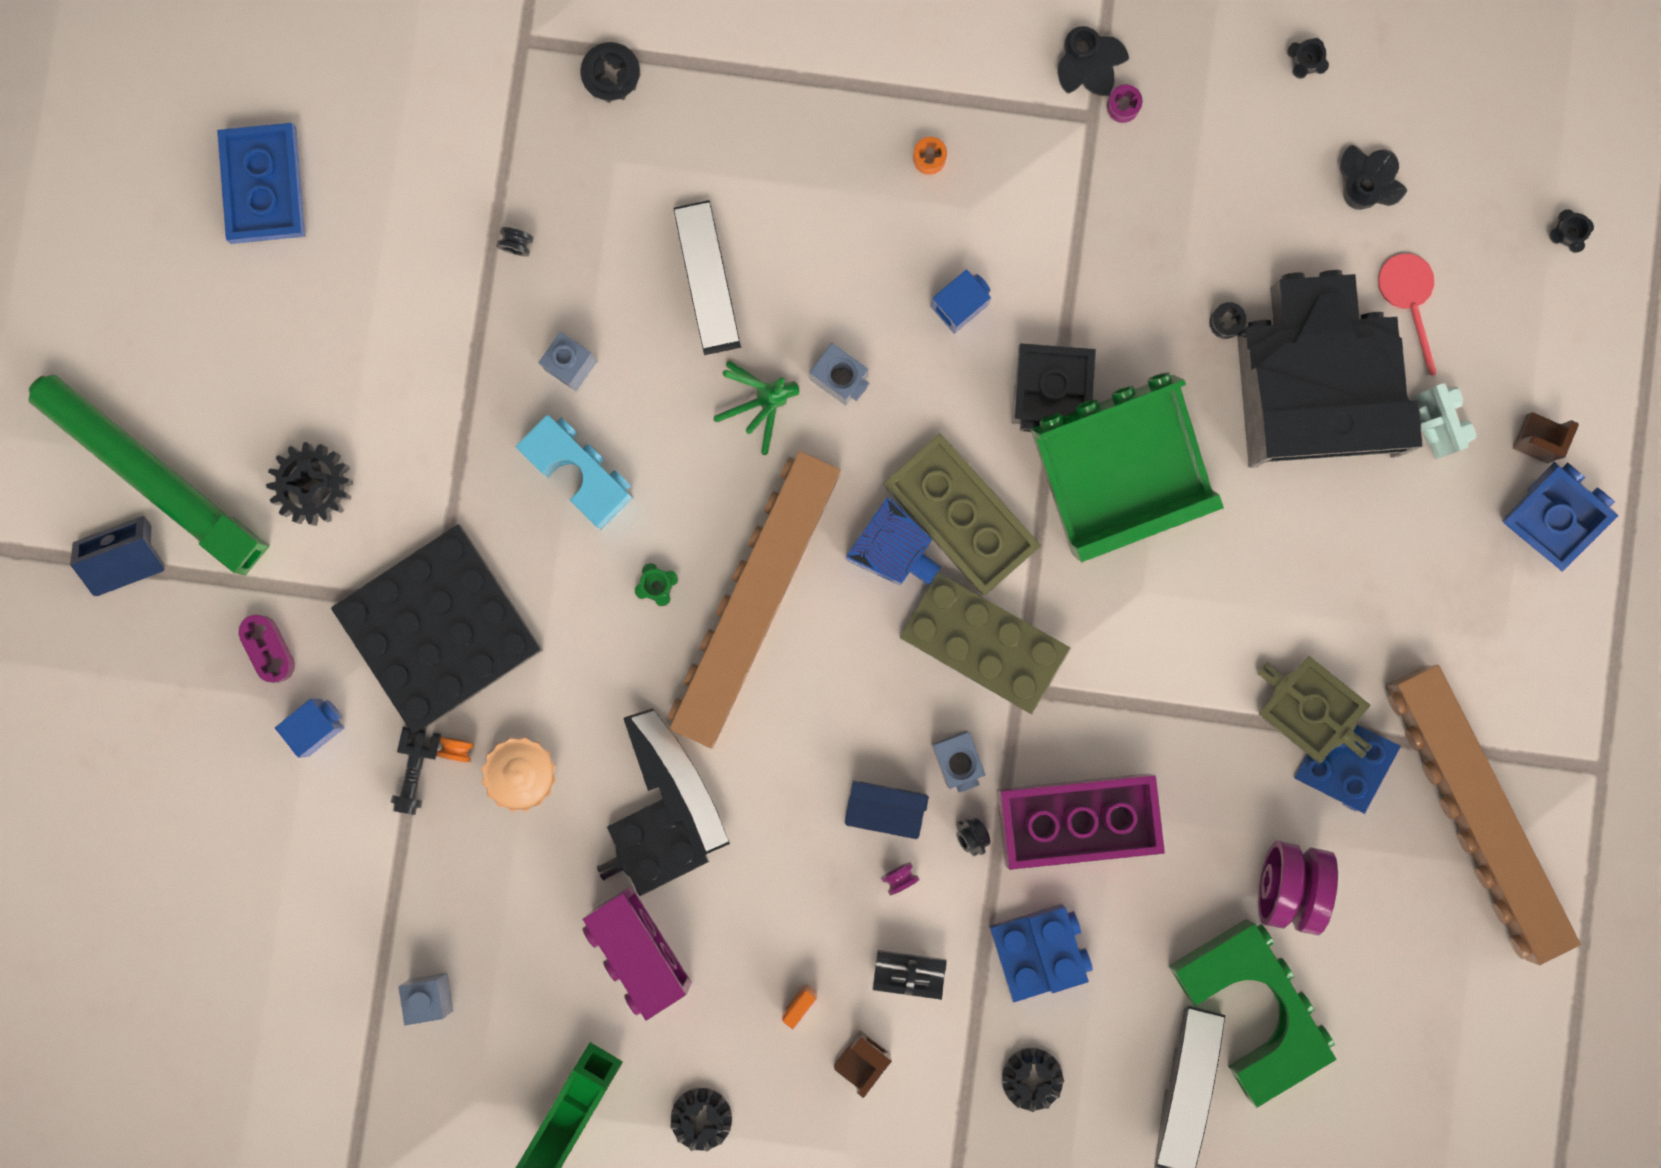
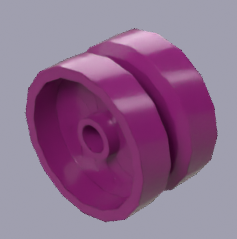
(1298, 888)

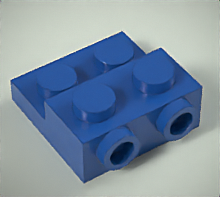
(1561, 515)
(1041, 952)

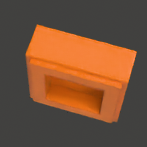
(799, 1006)

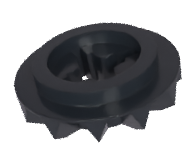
(618, 57)
(1019, 1067)
(717, 1112)

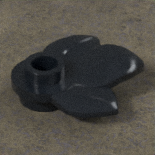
(1092, 67)
(1372, 174)

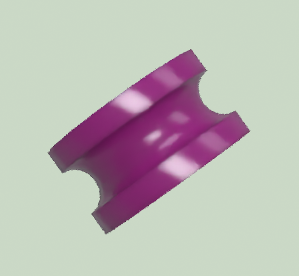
(1118, 94)
(900, 878)

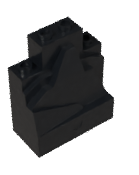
(1324, 377)

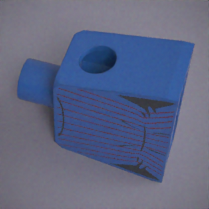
(893, 547)

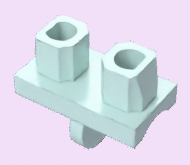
(1441, 422)

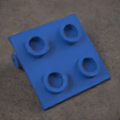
(1348, 776)

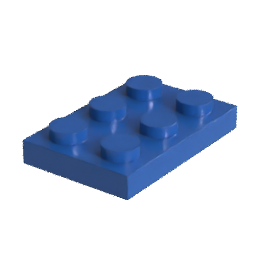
(261, 183)

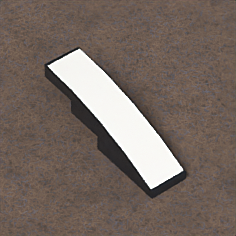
(707, 277)
(682, 789)
(1190, 1089)

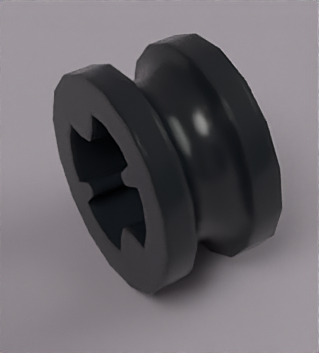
(514, 241)
(1238, 313)

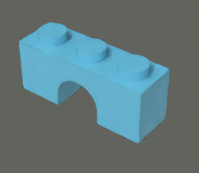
(552, 446)

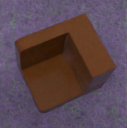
(1545, 438)
(863, 1063)

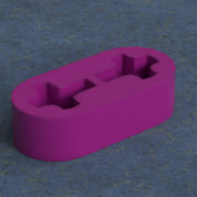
(258, 652)

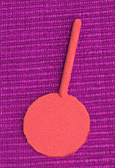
(1406, 284)

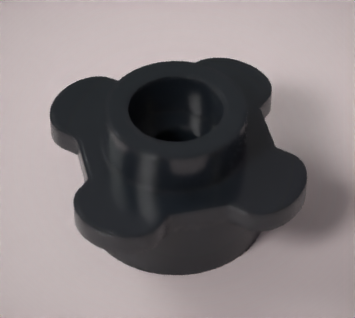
(1313, 48)
(1581, 226)
(973, 836)

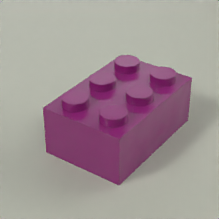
(636, 954)

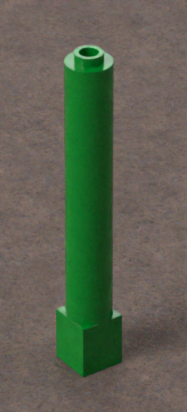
(215, 530)

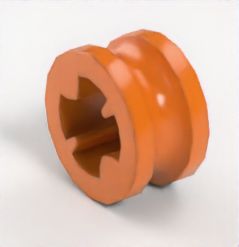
(920, 148)
(455, 749)

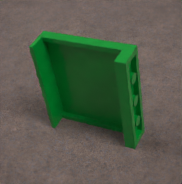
(1125, 467)

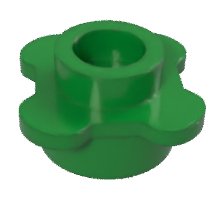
(646, 589)

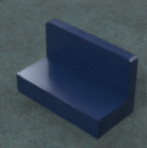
(116, 557)
(886, 809)

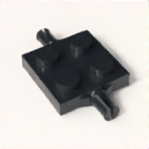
(650, 849)

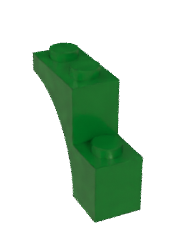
(571, 1109)

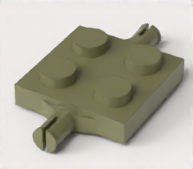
(1314, 710)

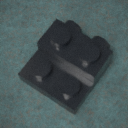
(1051, 382)

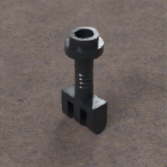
(417, 752)

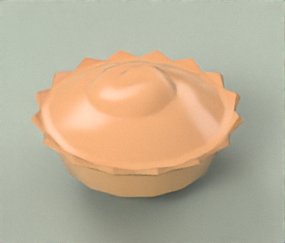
(518, 774)

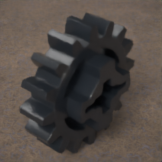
(313, 498)

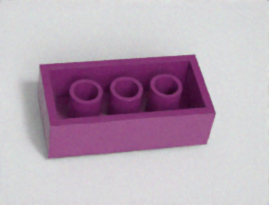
(1080, 821)

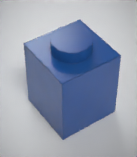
(961, 300)
(310, 727)

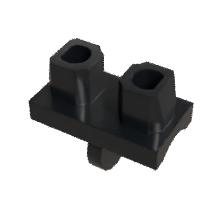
(909, 974)

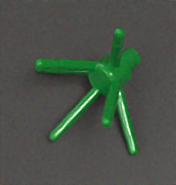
(769, 397)

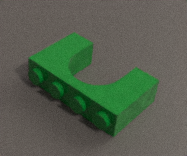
(1297, 1044)

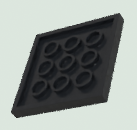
(436, 629)

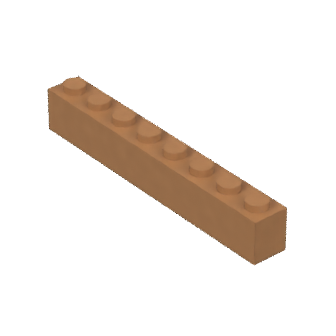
(755, 599)
(1482, 815)

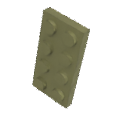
(961, 514)
(985, 643)

